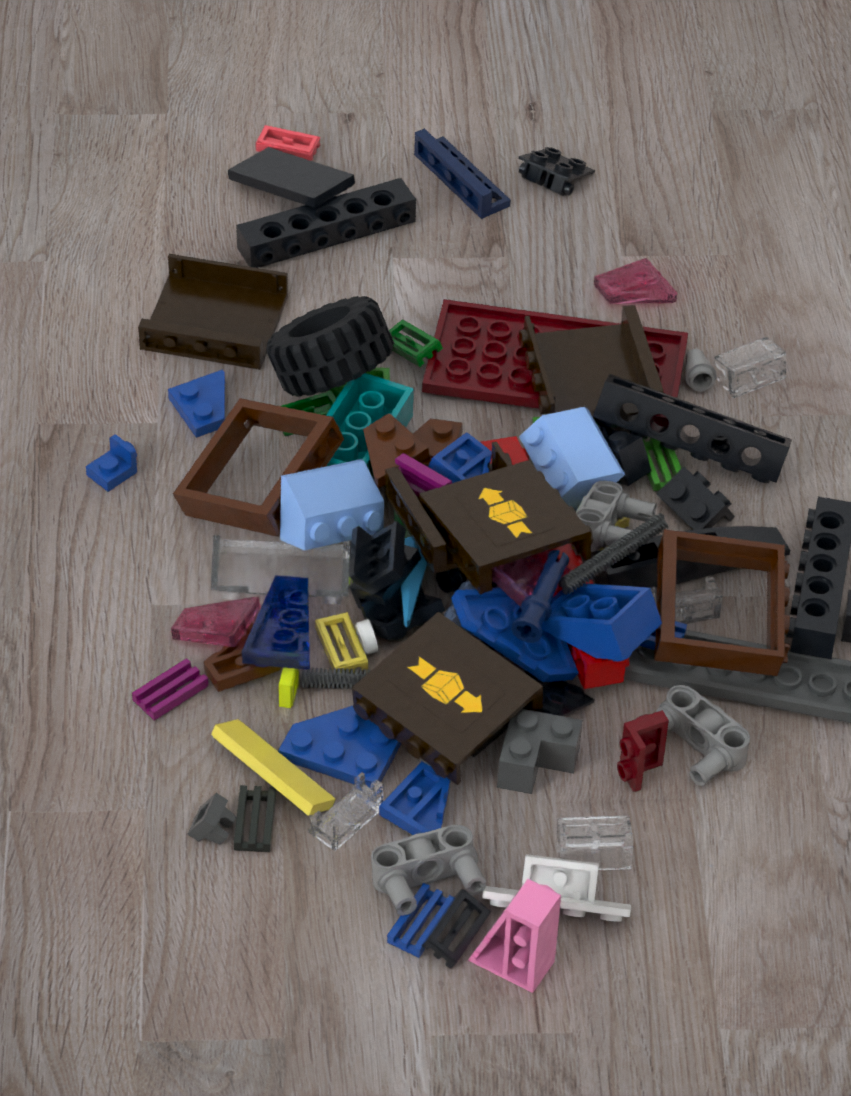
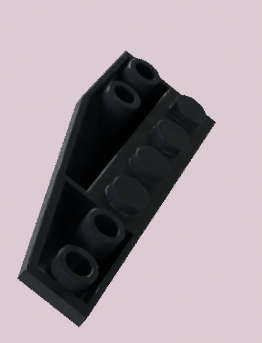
(640, 567)

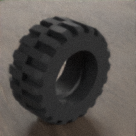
(330, 346)

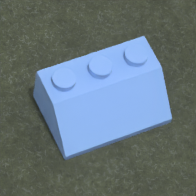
(571, 453)
(328, 503)

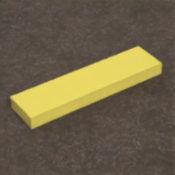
(273, 767)

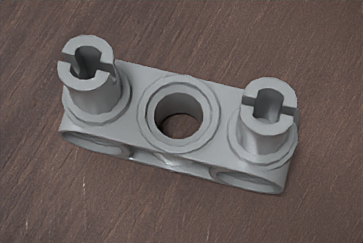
(604, 507)
(707, 731)
(425, 860)

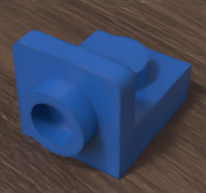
(114, 465)

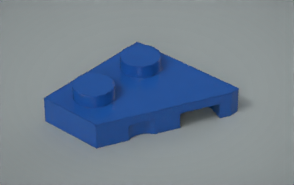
(201, 402)
(462, 459)
(418, 801)

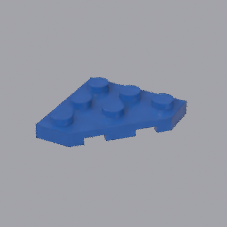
(491, 618)
(340, 746)

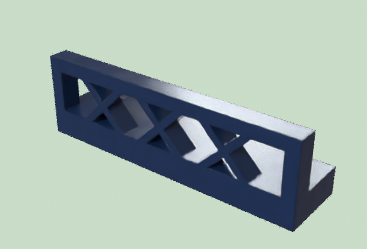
(459, 174)

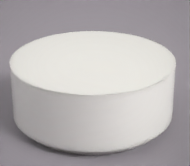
(366, 636)

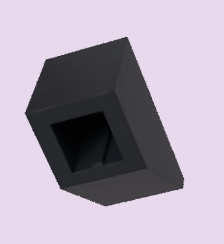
(629, 453)

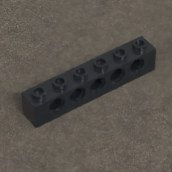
(329, 224)
(708, 422)
(822, 579)

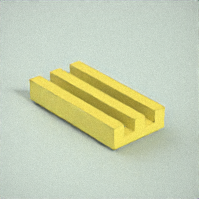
(331, 621)

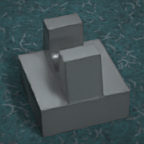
(208, 818)

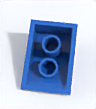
(604, 619)

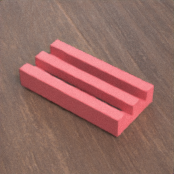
(288, 141)

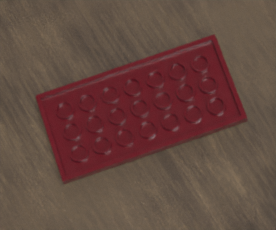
(487, 363)

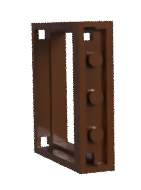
(316, 452)
(731, 553)

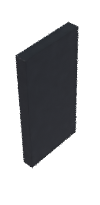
(291, 177)

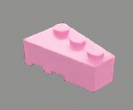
(523, 937)

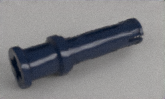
(537, 607)

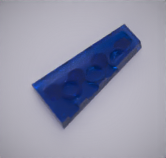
(282, 627)

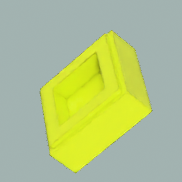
(288, 687)

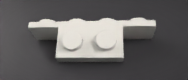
(569, 878)

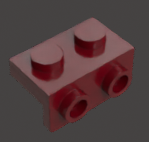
(642, 747)

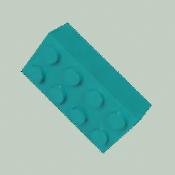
(362, 404)

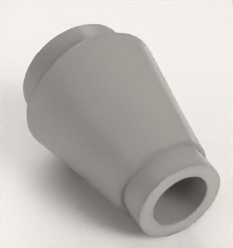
(699, 371)

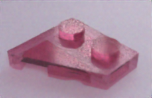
(635, 284)
(520, 576)
(216, 622)

